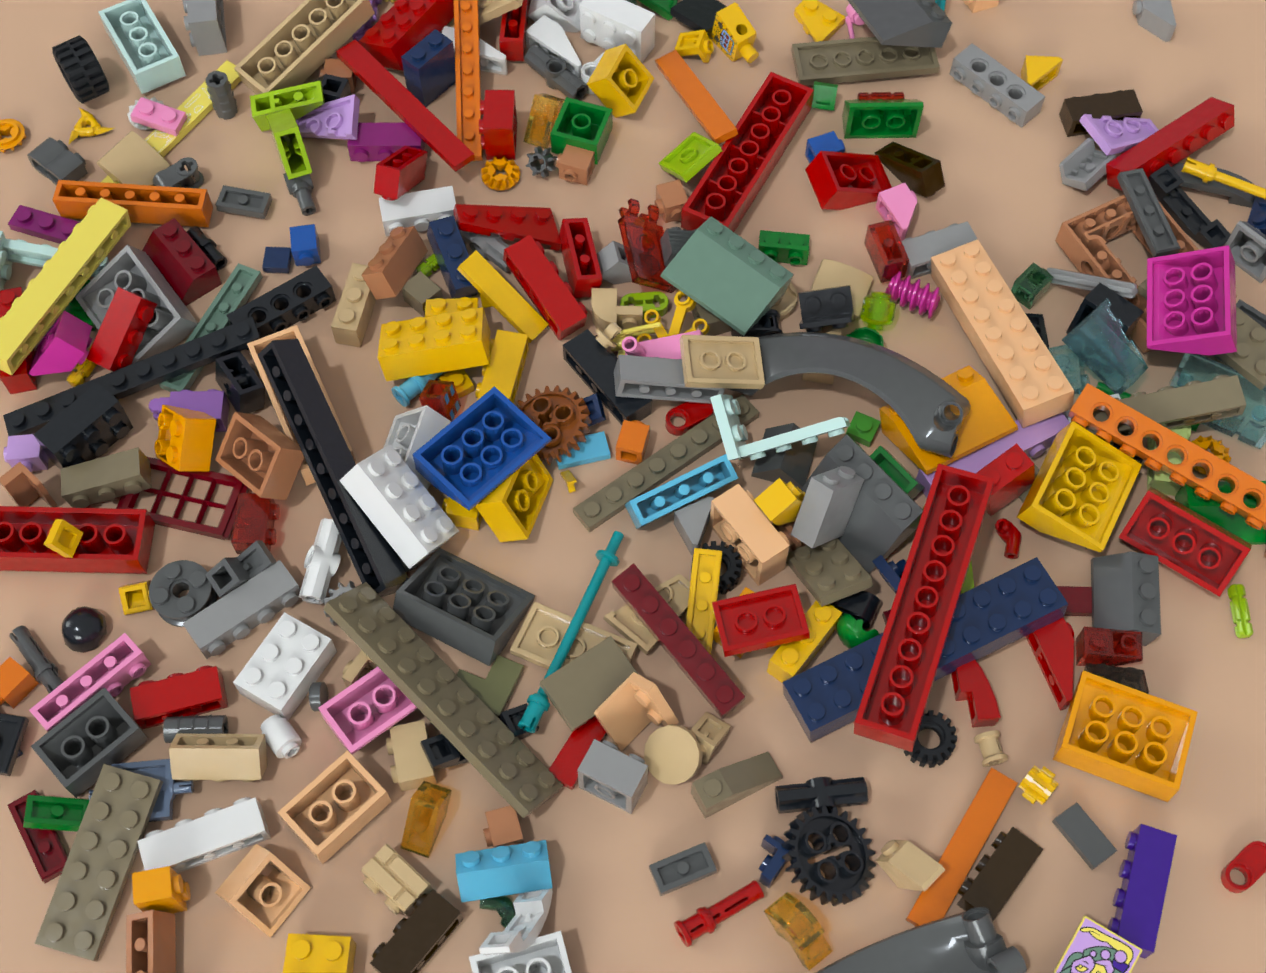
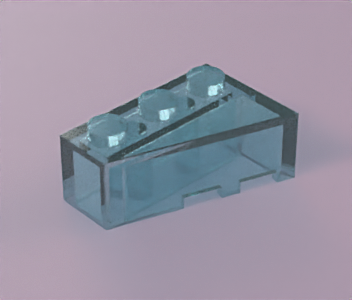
(1106, 349)

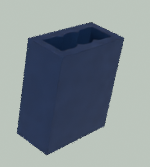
(430, 67)

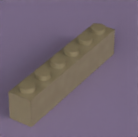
(1186, 405)

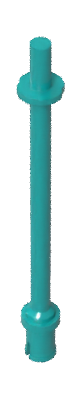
(539, 701)

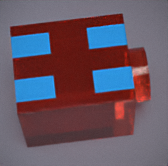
(441, 397)

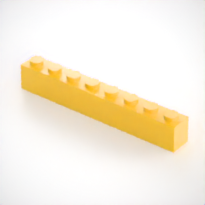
(504, 372)

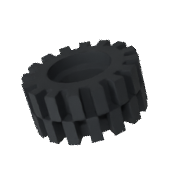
(732, 563)
(946, 737)

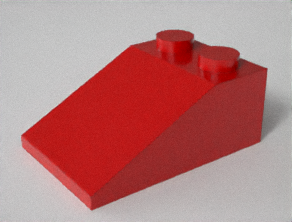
(846, 179)

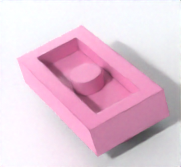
(158, 116)

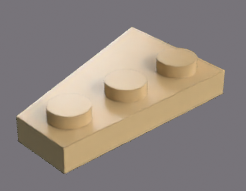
(674, 592)

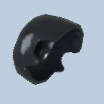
(83, 629)

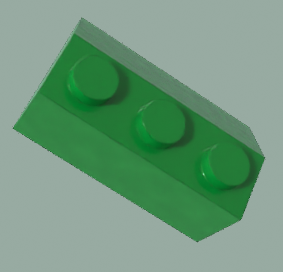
(881, 118)
(1212, 511)

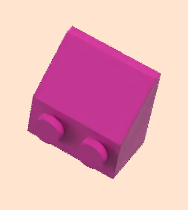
(62, 346)

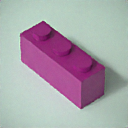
(381, 140)

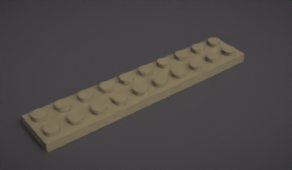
(444, 699)

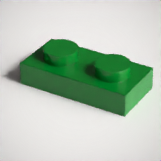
(54, 813)

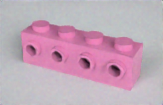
(109, 669)

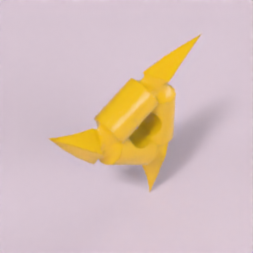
(87, 119)

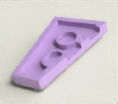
(332, 120)
(1117, 135)

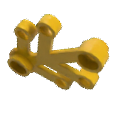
(678, 319)

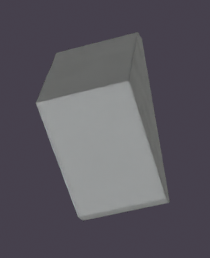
(693, 522)

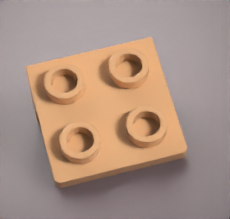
(632, 709)

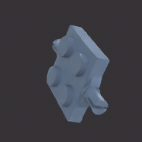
(159, 770)

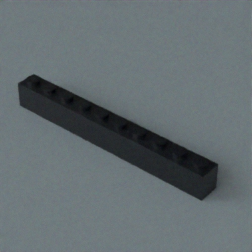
(329, 462)

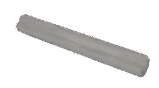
(1089, 282)

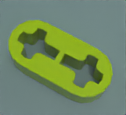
(647, 300)

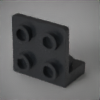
(826, 307)

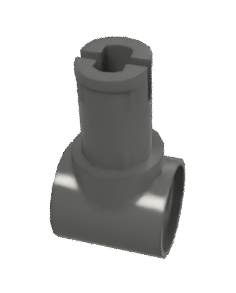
(301, 189)

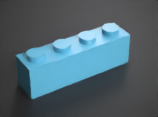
(681, 491)

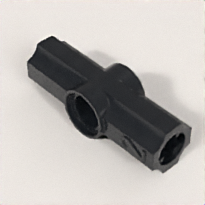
(821, 792)

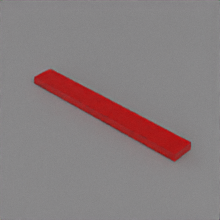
(405, 105)

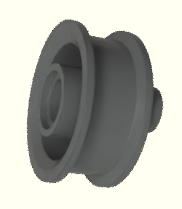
(173, 580)

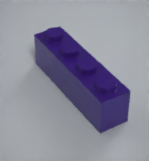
(1143, 887)

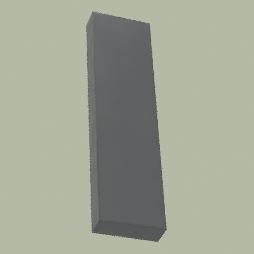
(1148, 213)

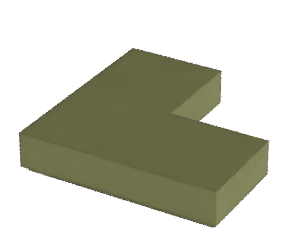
(497, 686)

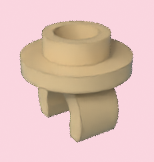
(606, 337)

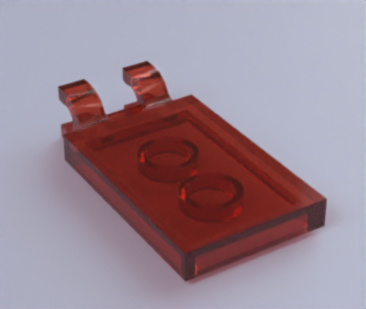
(643, 246)

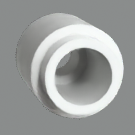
(281, 736)

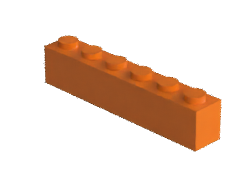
(143, 202)

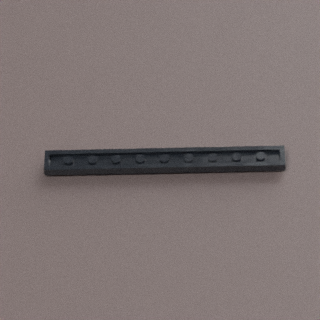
(139, 374)

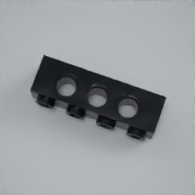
(290, 298)

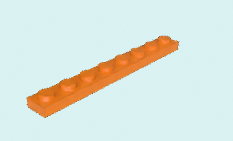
(468, 74)

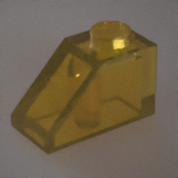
(542, 119)
(425, 818)

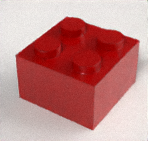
(498, 124)

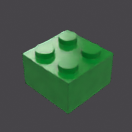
(582, 126)

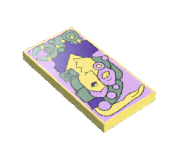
(1097, 951)

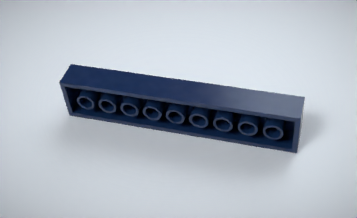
(983, 622)

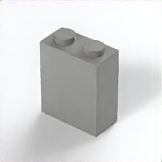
(827, 506)

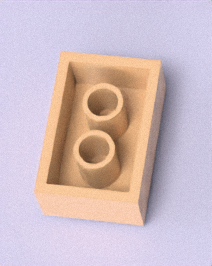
(750, 532)
(334, 806)

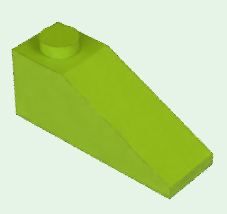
(299, 98)

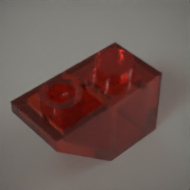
(1108, 647)

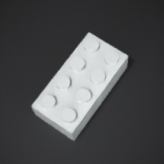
(399, 505)

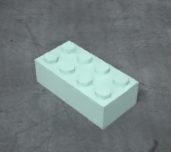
(142, 44)

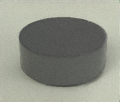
(318, 695)

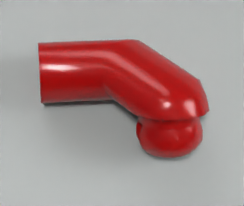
(1010, 536)

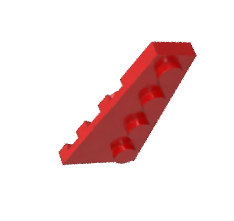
(509, 222)

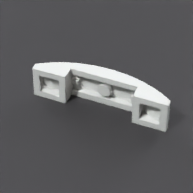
(524, 928)

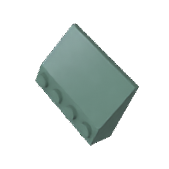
(727, 276)

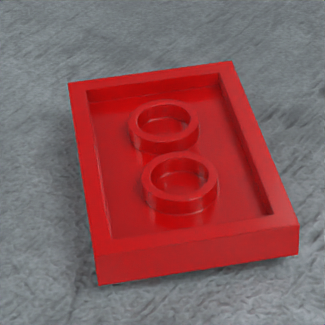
(760, 620)

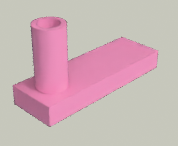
(663, 347)

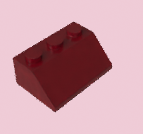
(181, 262)

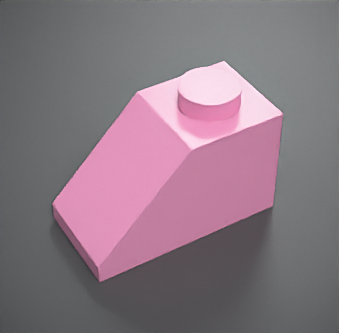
(899, 206)

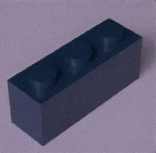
(450, 253)

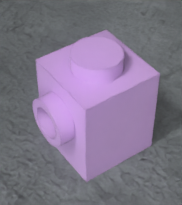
(27, 451)

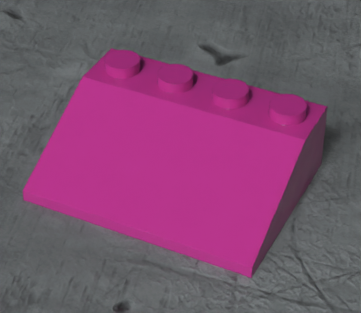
(1192, 302)

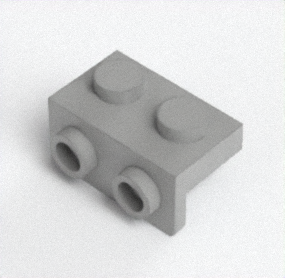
(1084, 166)

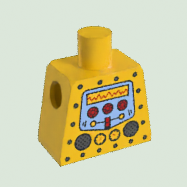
(734, 34)

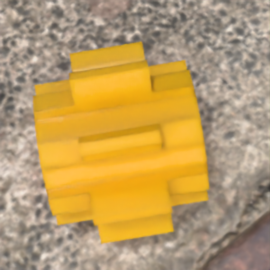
(1038, 785)

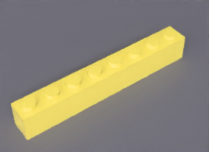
(59, 281)

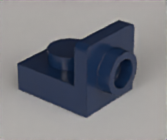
(771, 865)

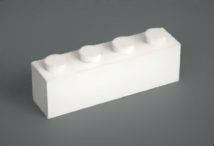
(205, 838)

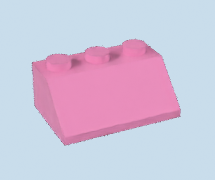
(365, 710)

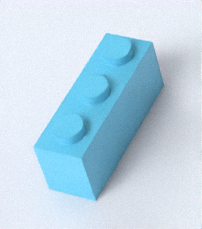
(503, 871)

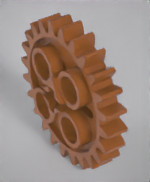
(549, 413)

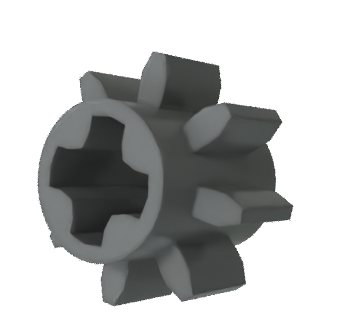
(535, 165)

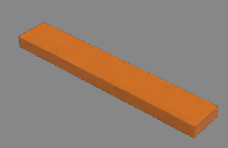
(696, 97)
(963, 848)

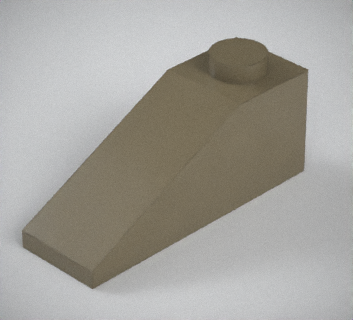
(734, 783)

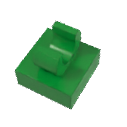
(824, 95)

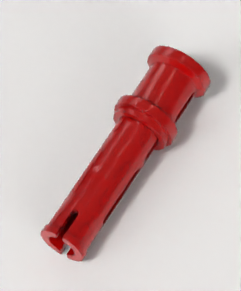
(707, 919)

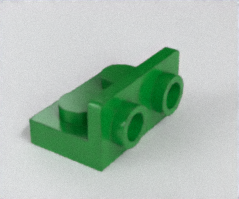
(785, 247)

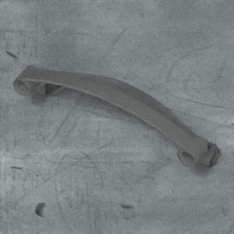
(905, 385)
(947, 945)

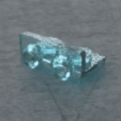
(1071, 366)

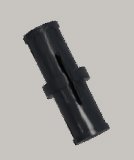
(208, 246)

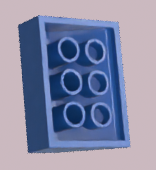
(479, 449)

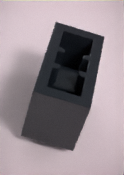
(240, 383)

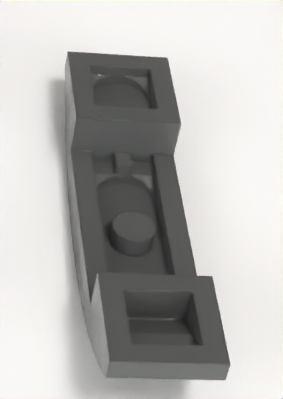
(1235, 196)

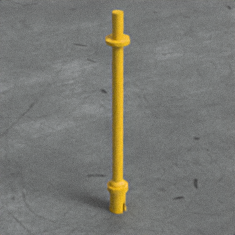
(1210, 173)

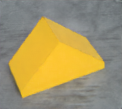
(1040, 70)

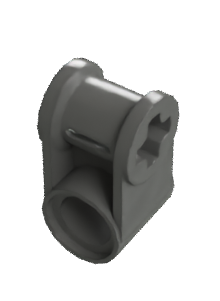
(177, 175)

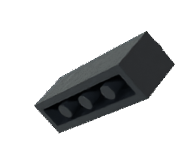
(596, 370)

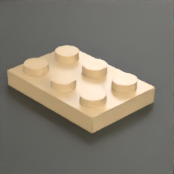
(721, 362)

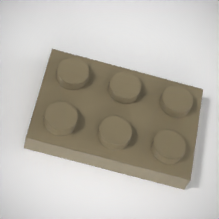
(829, 571)

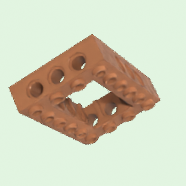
(1085, 245)

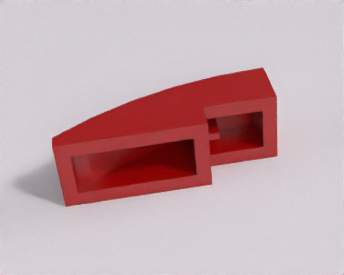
(972, 685)

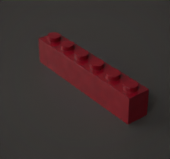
(678, 641)

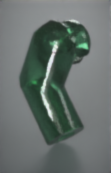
(502, 905)

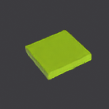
(690, 156)

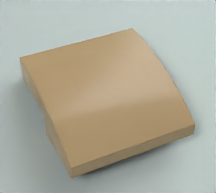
(132, 161)
(839, 274)

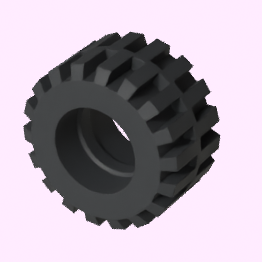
(80, 69)

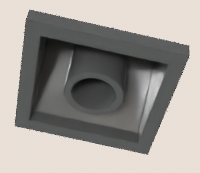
(787, 465)

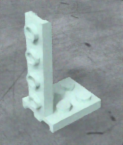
(27, 253)
(735, 434)

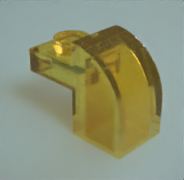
(799, 928)

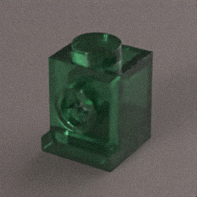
(1031, 285)

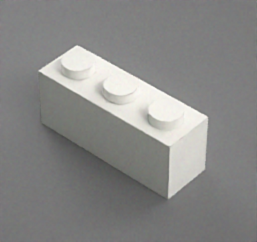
(417, 209)

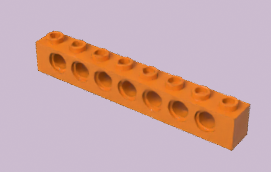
(1169, 441)

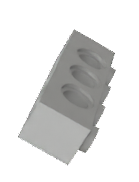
(997, 85)

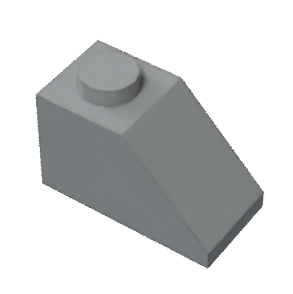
(1156, 17)
(614, 264)

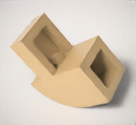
(606, 311)

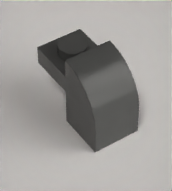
(236, 571)

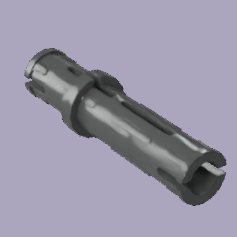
(44, 670)

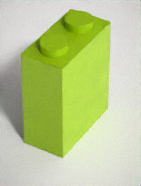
(289, 143)

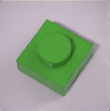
(863, 428)

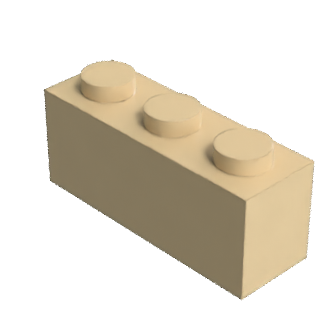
(353, 309)
(218, 757)

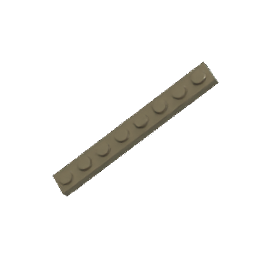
(657, 468)

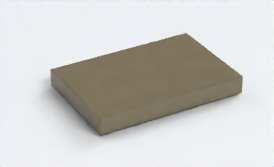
(587, 682)

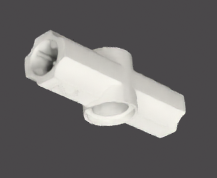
(321, 563)

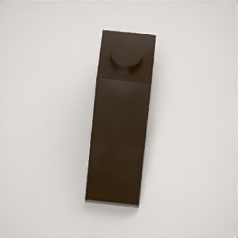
(916, 169)

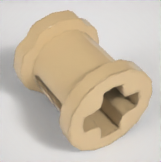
(990, 748)

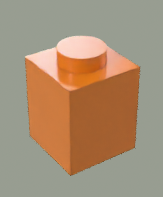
(632, 441)
(15, 683)

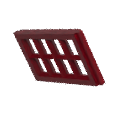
(226, 522)

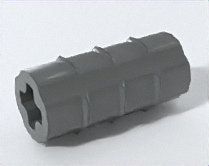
(221, 95)
(195, 725)

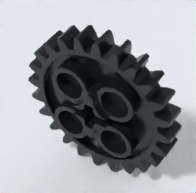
(839, 882)

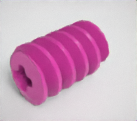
(914, 294)

